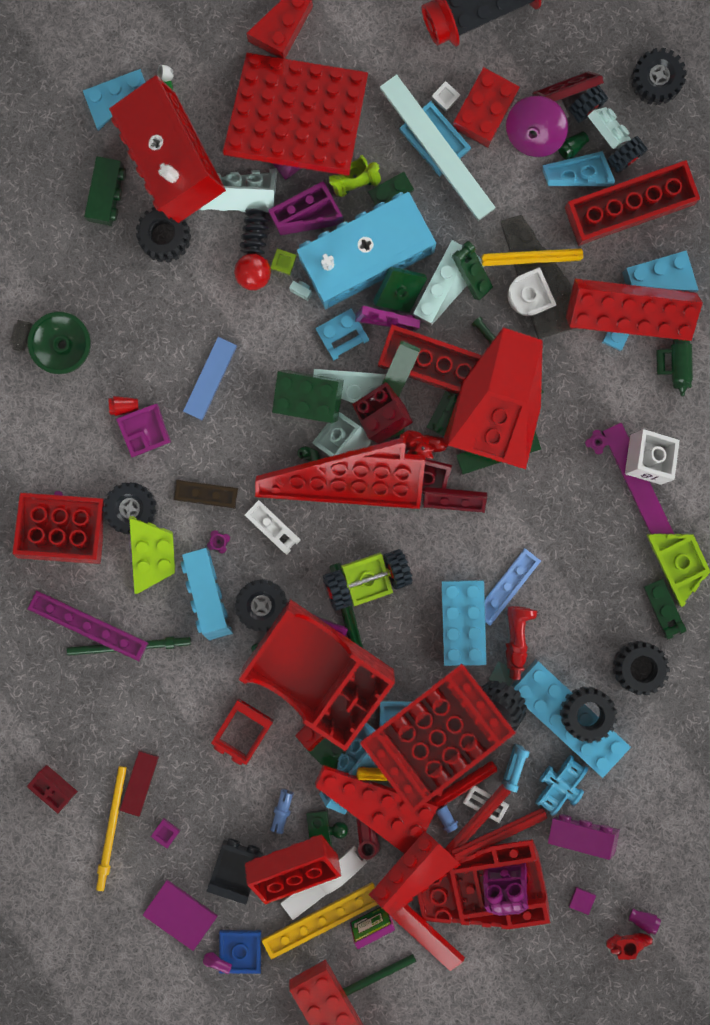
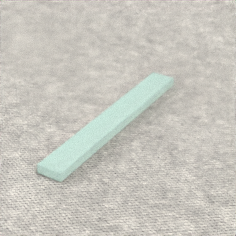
(437, 147)

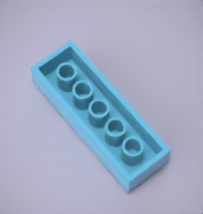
(544, 698)

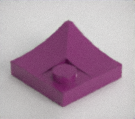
(143, 430)

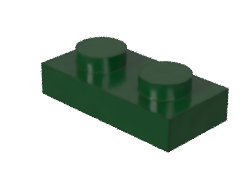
(388, 189)

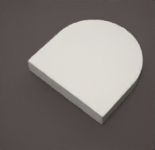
(530, 294)

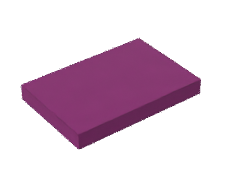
(180, 915)

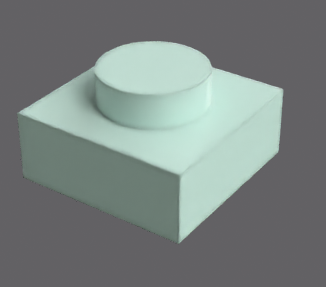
(301, 289)

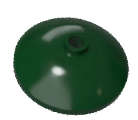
(45, 340)

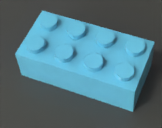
(464, 622)

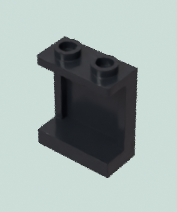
(230, 873)

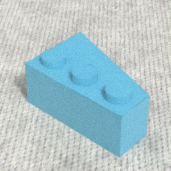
(667, 272)

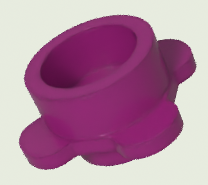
(592, 442)
(215, 535)

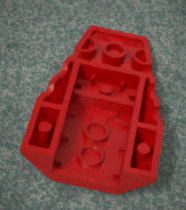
(461, 893)

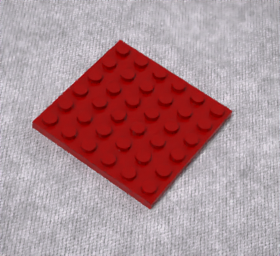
(296, 114)

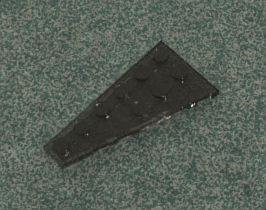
(522, 239)

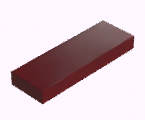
(455, 499)
(139, 783)

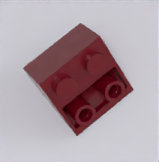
(382, 413)

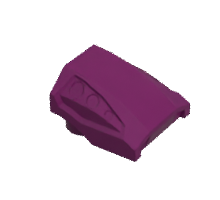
(506, 889)

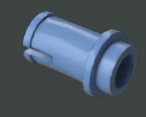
(447, 819)

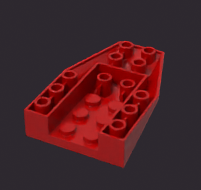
(500, 401)

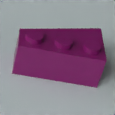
(306, 211)
(584, 836)

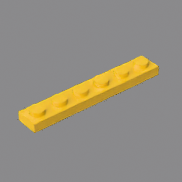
(319, 921)

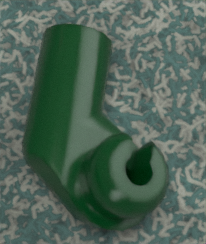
(308, 454)

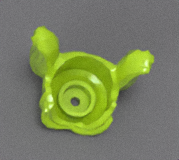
(365, 174)

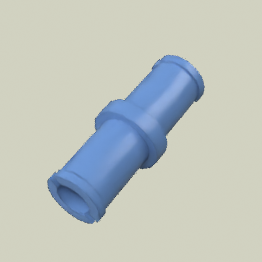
(282, 811)

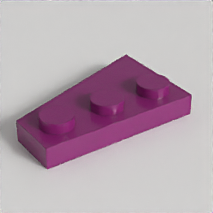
(386, 318)

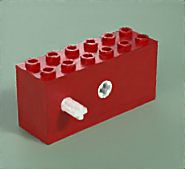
(166, 150)

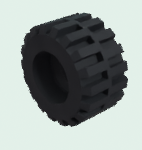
(167, 251)
(655, 678)
(507, 702)
(601, 726)

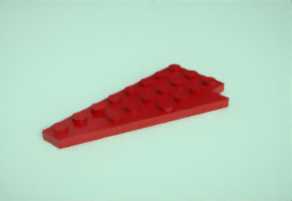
(361, 477)

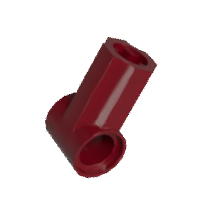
(367, 836)

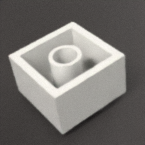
(652, 457)

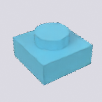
(615, 340)

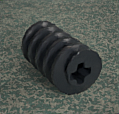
(253, 231)

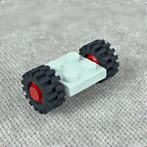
(605, 121)

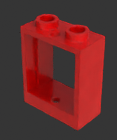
(254, 714)

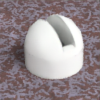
(165, 73)

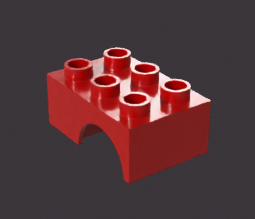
(319, 674)

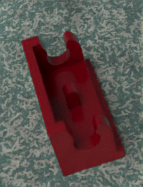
(52, 789)

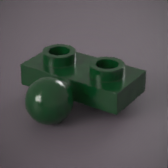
(319, 824)

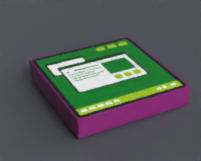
(371, 927)

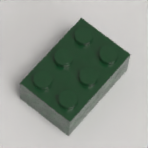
(307, 396)

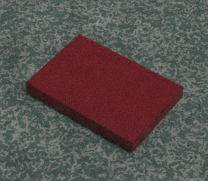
(570, 86)

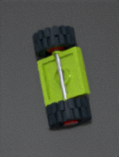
(367, 579)

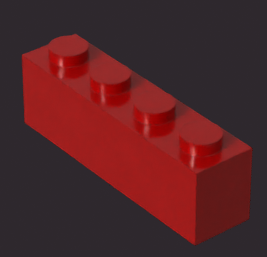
(413, 874)

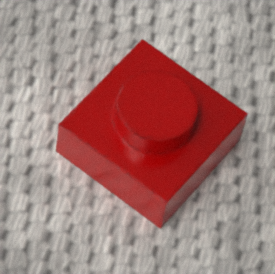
(309, 738)

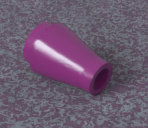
(645, 921)

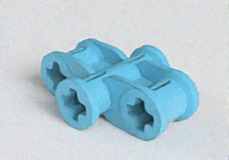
(557, 791)

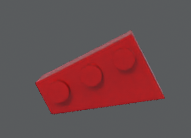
(280, 27)

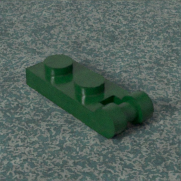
(472, 271)
(664, 608)

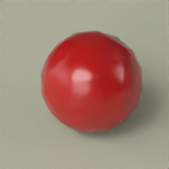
(252, 272)

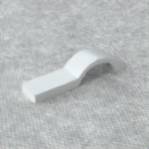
(301, 901)

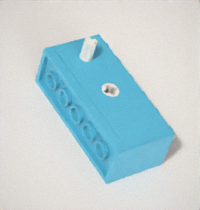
(392, 234)

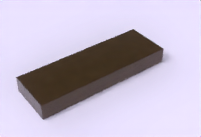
(206, 494)

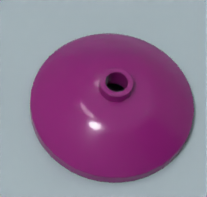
(544, 118)

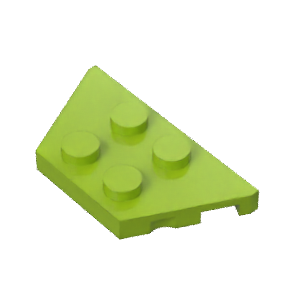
(151, 554)
(681, 562)

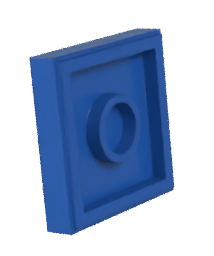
(241, 950)

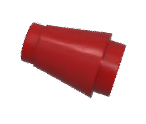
(122, 405)

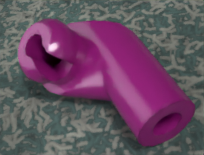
(213, 961)

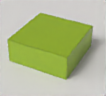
(283, 261)

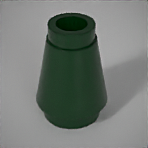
(573, 145)

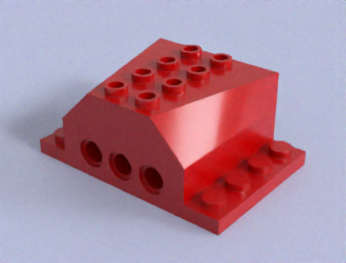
(437, 738)

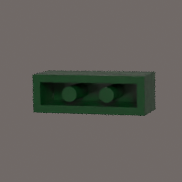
(105, 191)

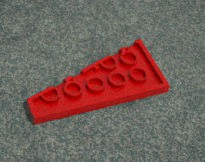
(377, 807)

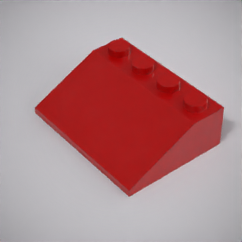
(59, 528)

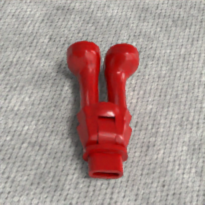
(517, 647)

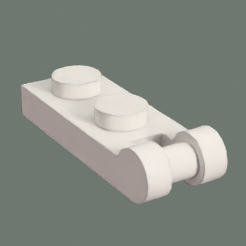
(272, 526)

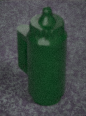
(680, 364)

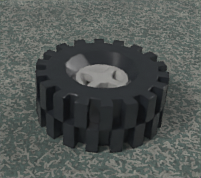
(664, 68)
(121, 504)
(251, 608)

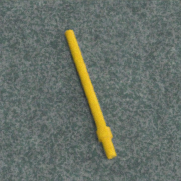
(104, 868)

